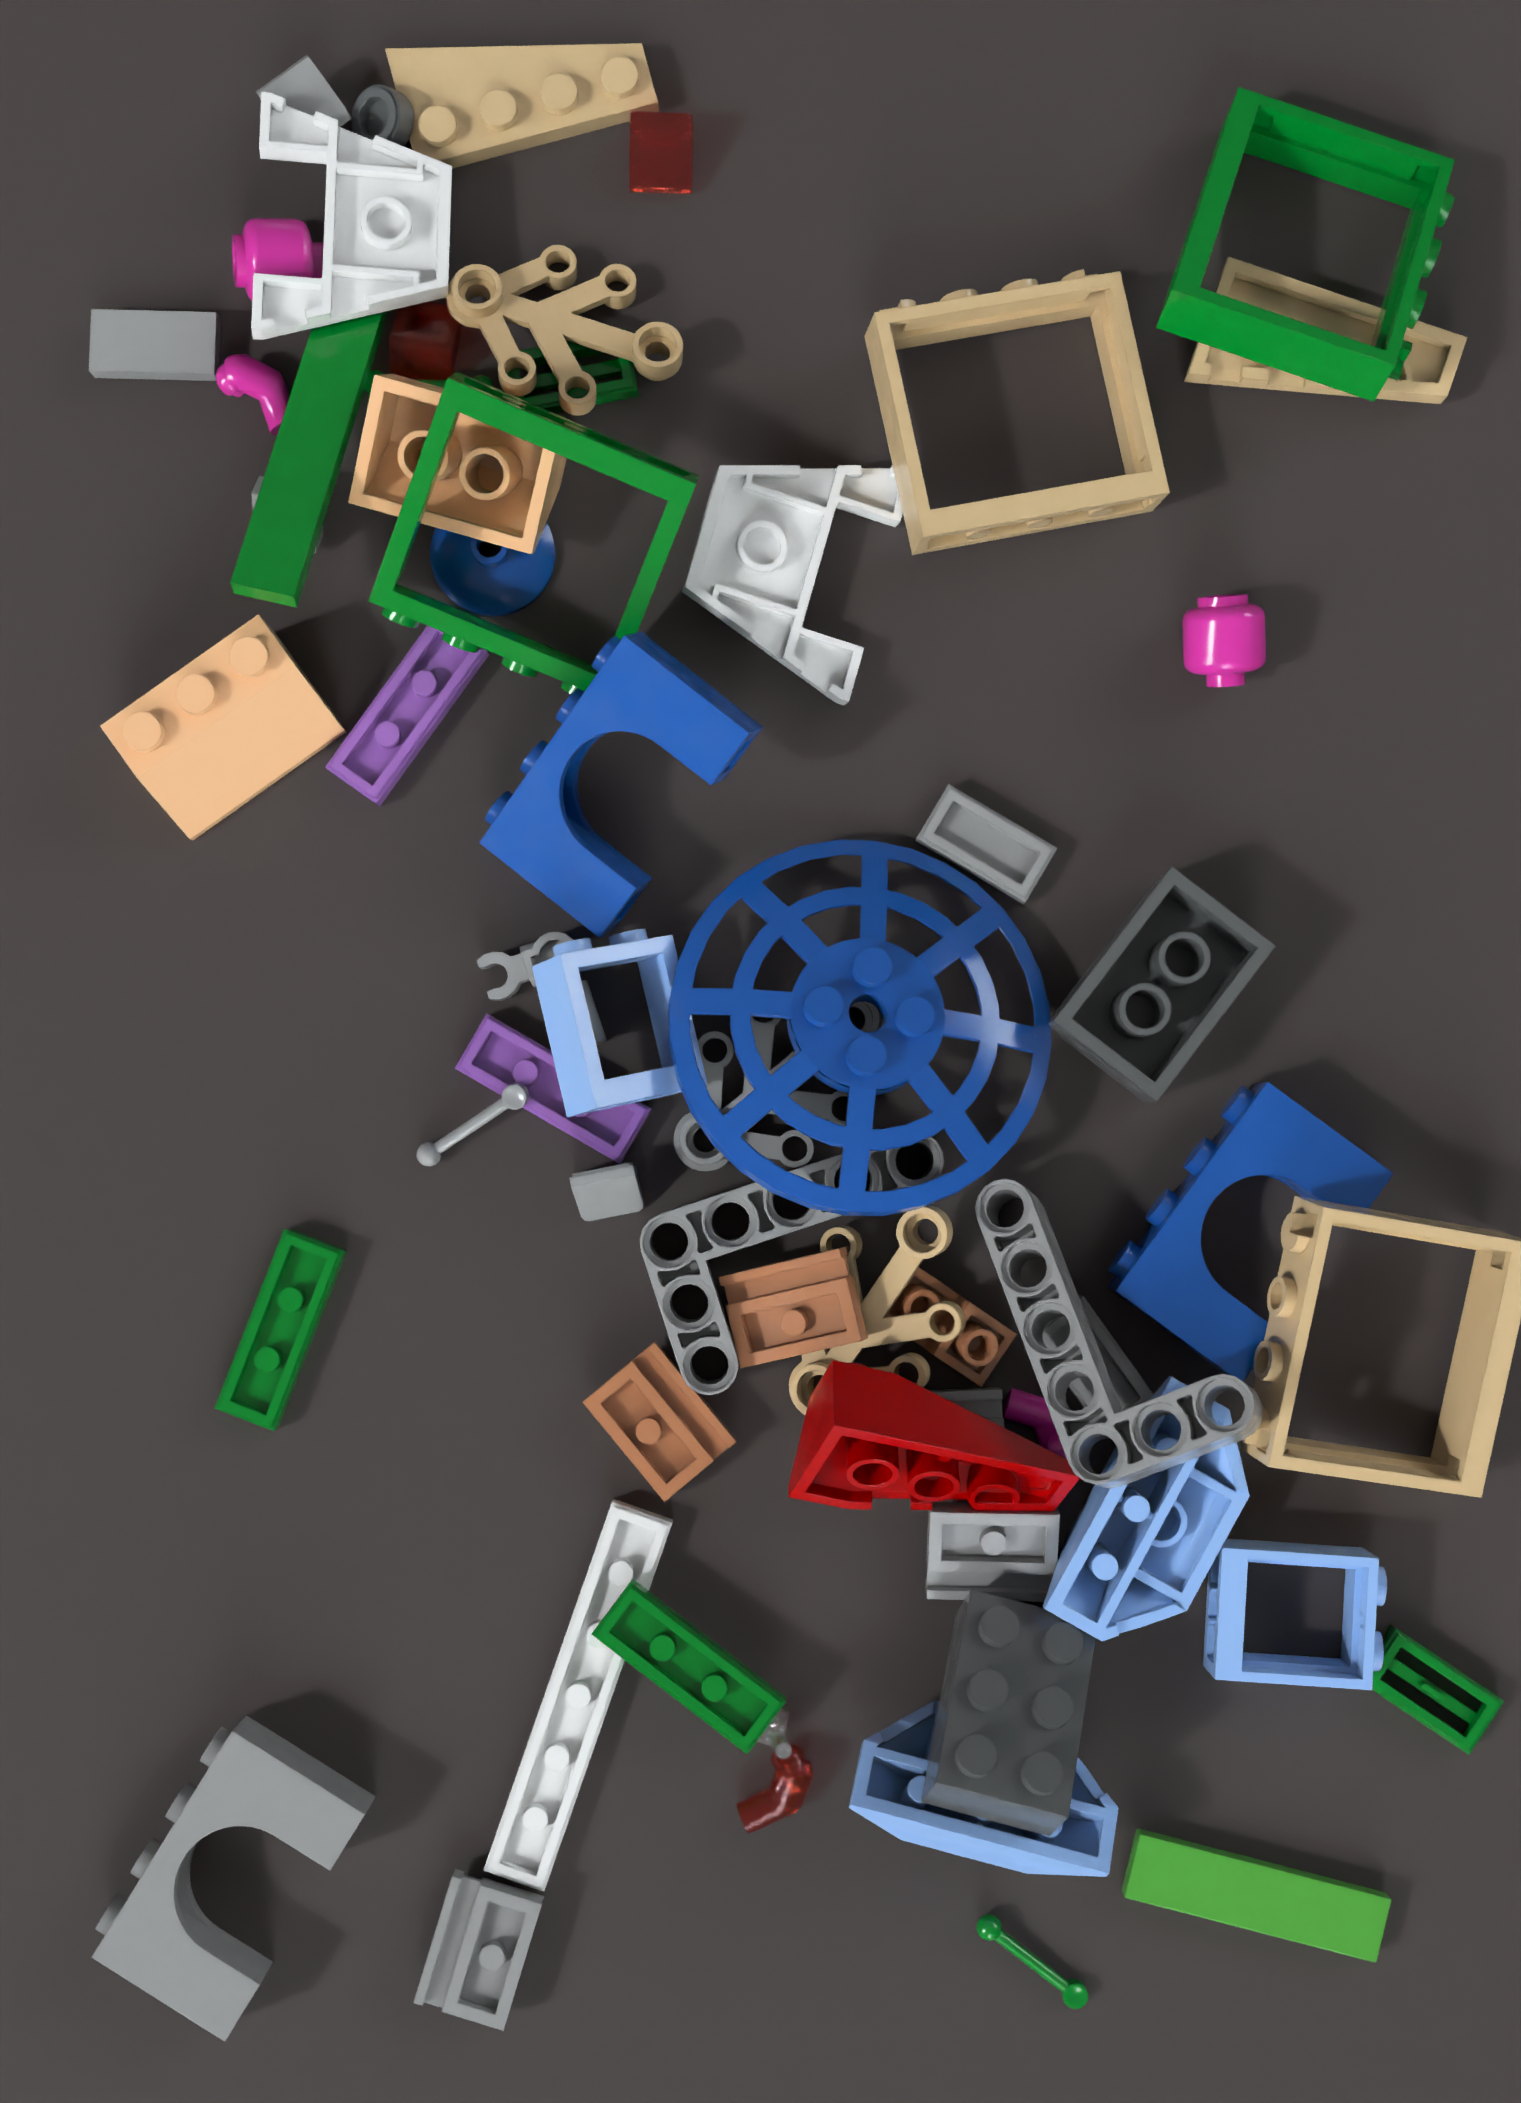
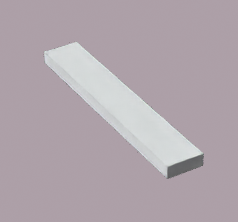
(574, 1702)

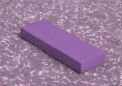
(404, 715)
(505, 1056)

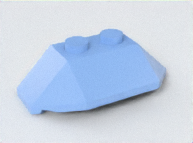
(1151, 1542)
(890, 1793)

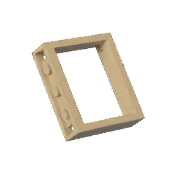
(1017, 307)
(1475, 1375)

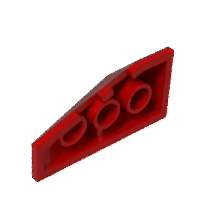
(892, 1439)

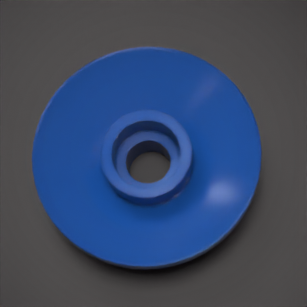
(490, 584)

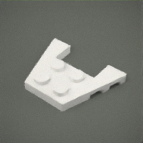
(380, 225)
(764, 552)

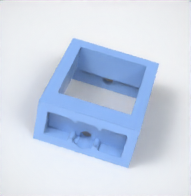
(571, 1028)
(1225, 1617)

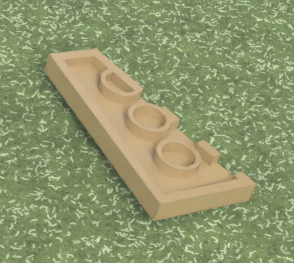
(517, 97)
(1425, 373)

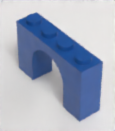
(542, 824)
(1167, 1270)

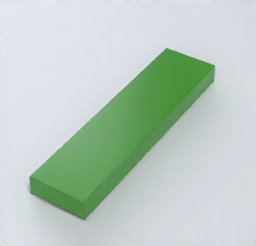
(1256, 1895)

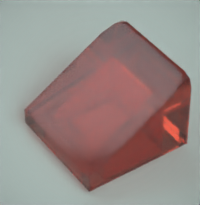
(661, 152)
(424, 342)

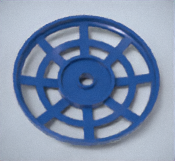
(838, 1051)

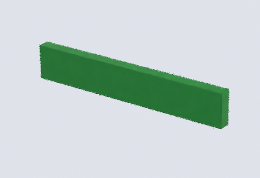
(306, 460)

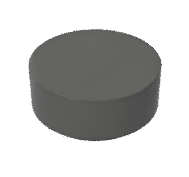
(384, 114)

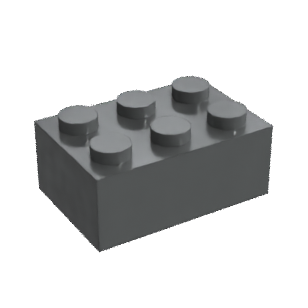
(1160, 985)
(1010, 1714)

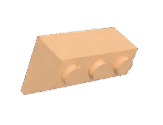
(488, 480)
(223, 728)

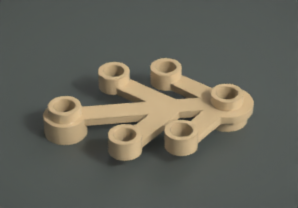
(558, 321)
(880, 1300)

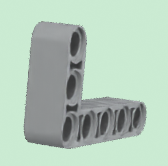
(765, 1224)
(1081, 1358)

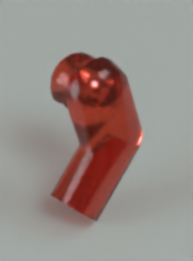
(784, 1795)

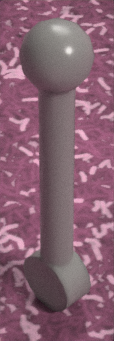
(513, 1098)

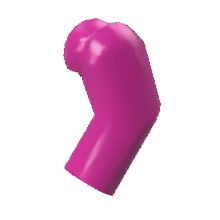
(250, 376)
(1033, 1412)

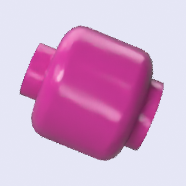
(274, 248)
(1224, 639)

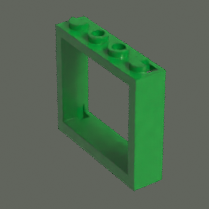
(1341, 156)
(559, 436)

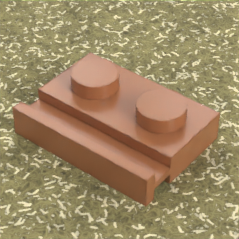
(793, 1307)
(659, 1421)

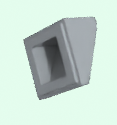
(307, 91)
(607, 1191)

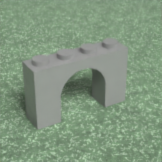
(160, 1932)

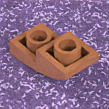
(976, 1348)

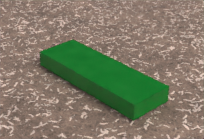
(280, 1329)
(689, 1666)

